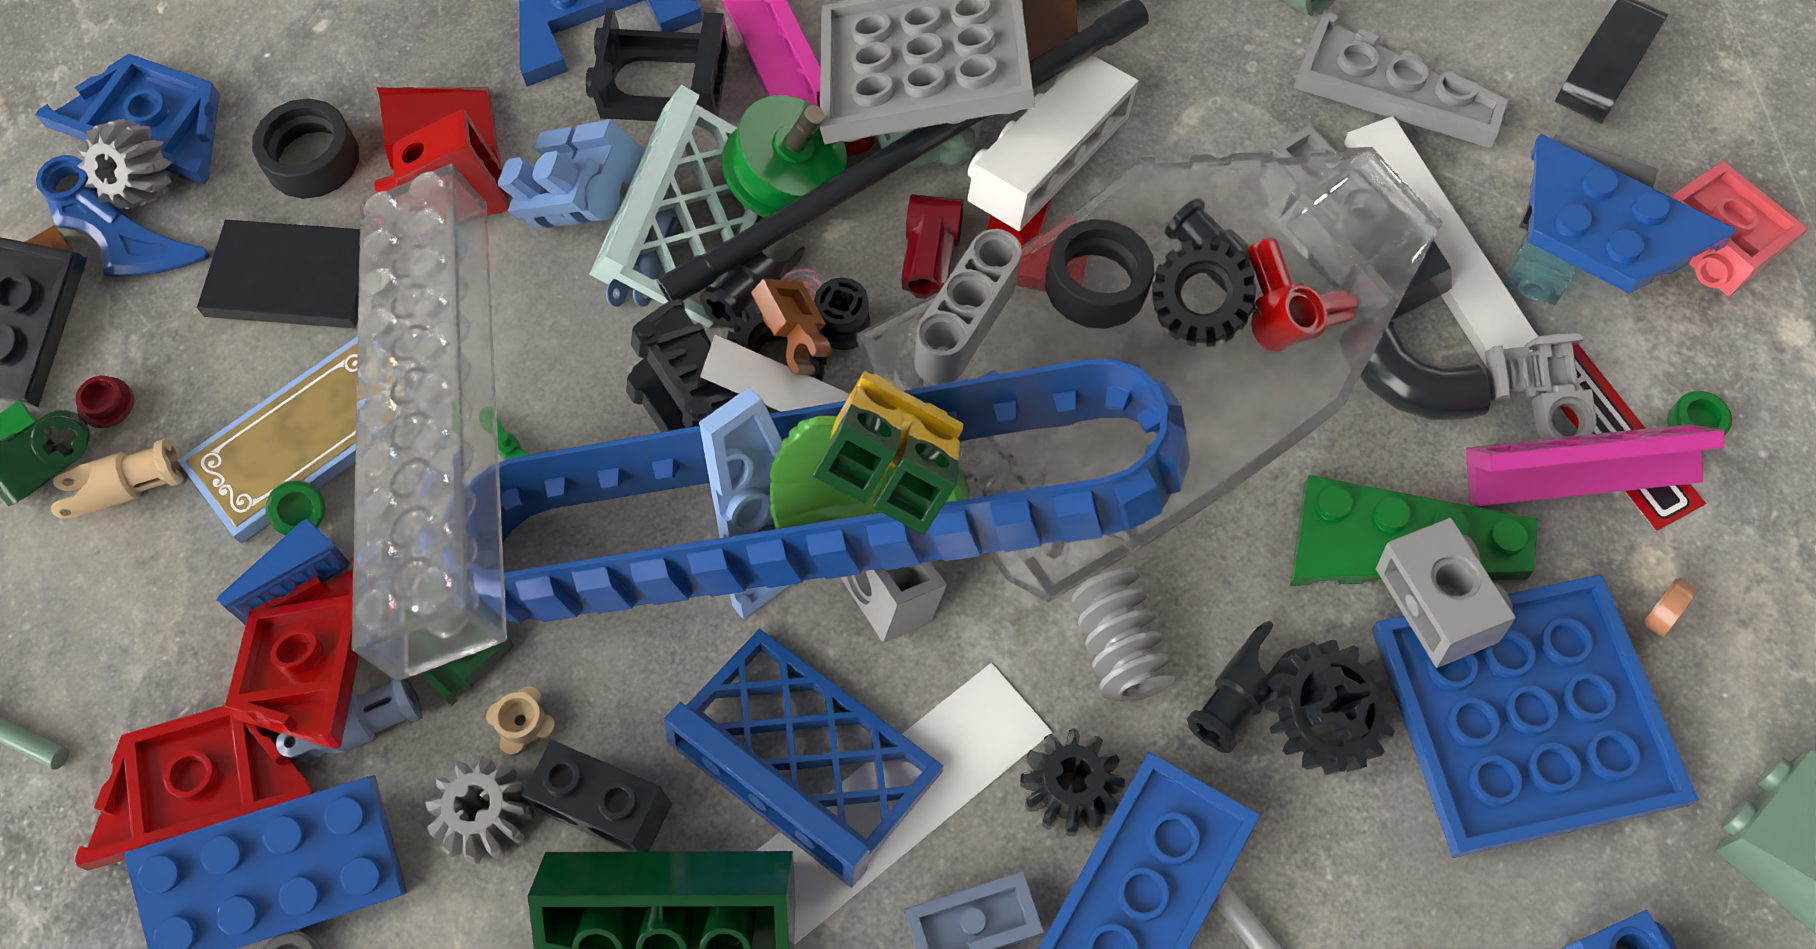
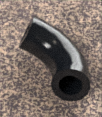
(1424, 387)

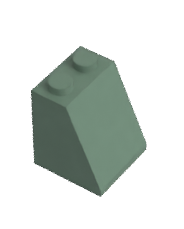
(1776, 836)

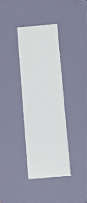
(972, 734)

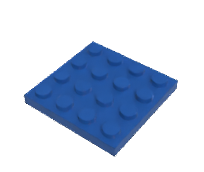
(1539, 728)

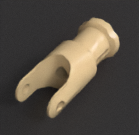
(117, 479)

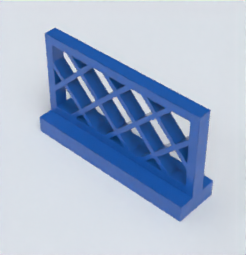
(770, 793)

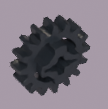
(1347, 733)

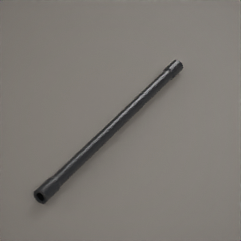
(706, 268)

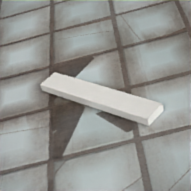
(1477, 293)

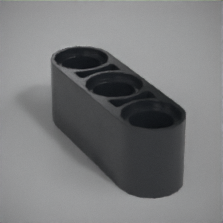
(1610, 59)

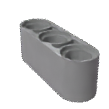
(965, 328)

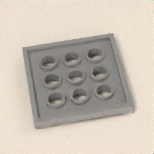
(895, 37)

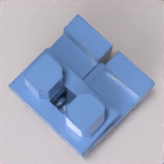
(574, 177)

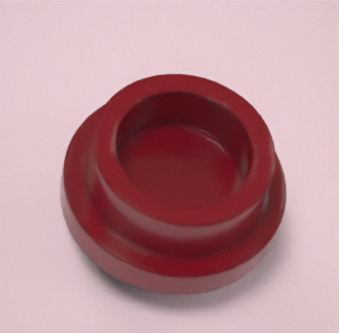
(104, 401)

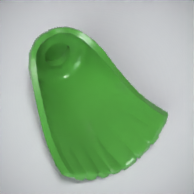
(803, 499)

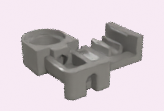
(1546, 371)

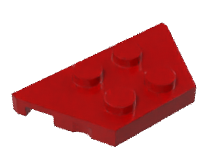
(298, 663)
(187, 779)

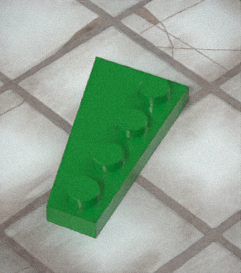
(1349, 525)

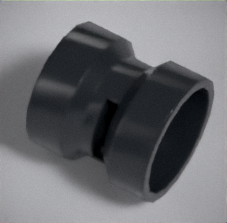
(845, 311)

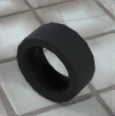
(293, 121)
(1099, 239)

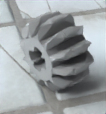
(124, 163)
(490, 826)

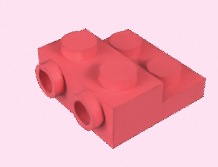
(1760, 226)

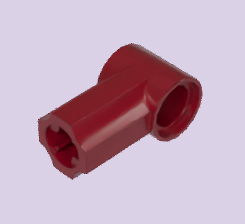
(931, 233)

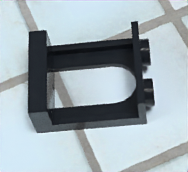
(621, 47)

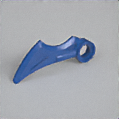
(125, 244)

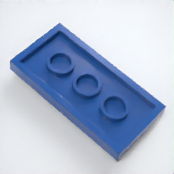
(1154, 865)
(267, 871)

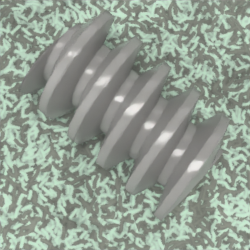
(1117, 636)

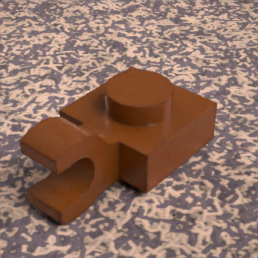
(792, 313)

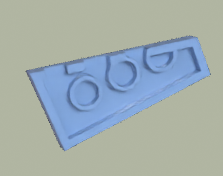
(739, 455)

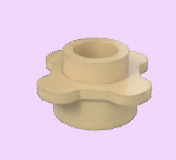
(510, 707)

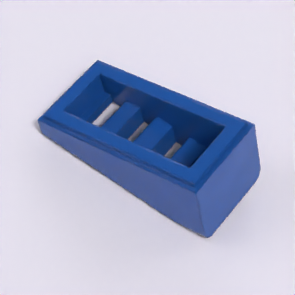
(286, 565)

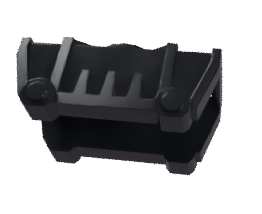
(671, 369)

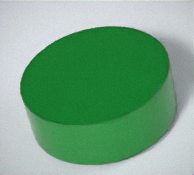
(1702, 410)
(292, 503)

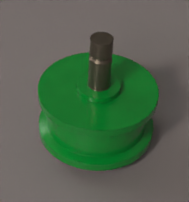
(779, 154)

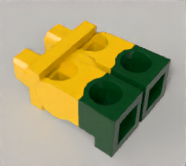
(897, 433)

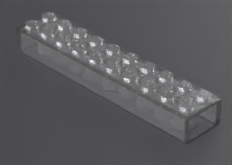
(426, 431)

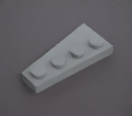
(1372, 78)

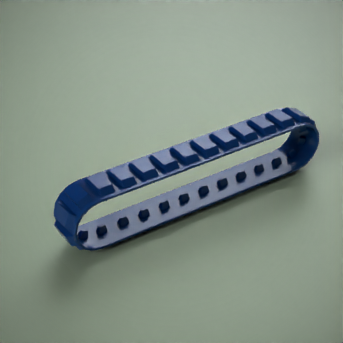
(854, 544)

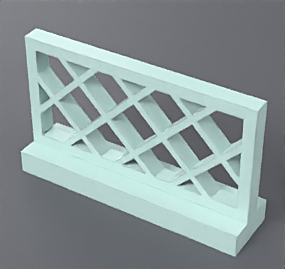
(646, 195)

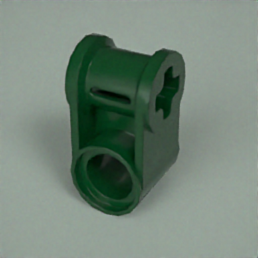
(31, 461)

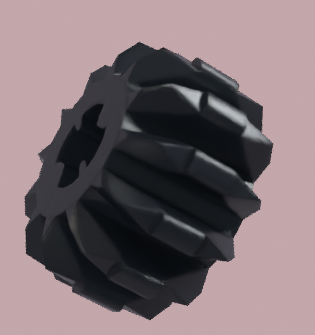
(1079, 760)

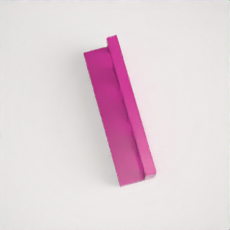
(776, 48)
(1589, 464)

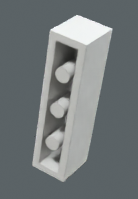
(1050, 141)

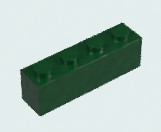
(664, 900)

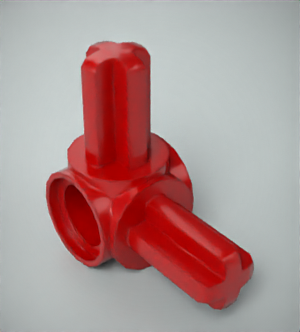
(1289, 310)

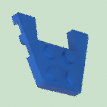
(542, 18)

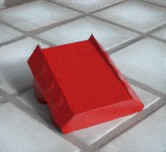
(412, 108)

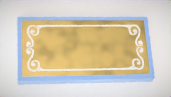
(292, 435)

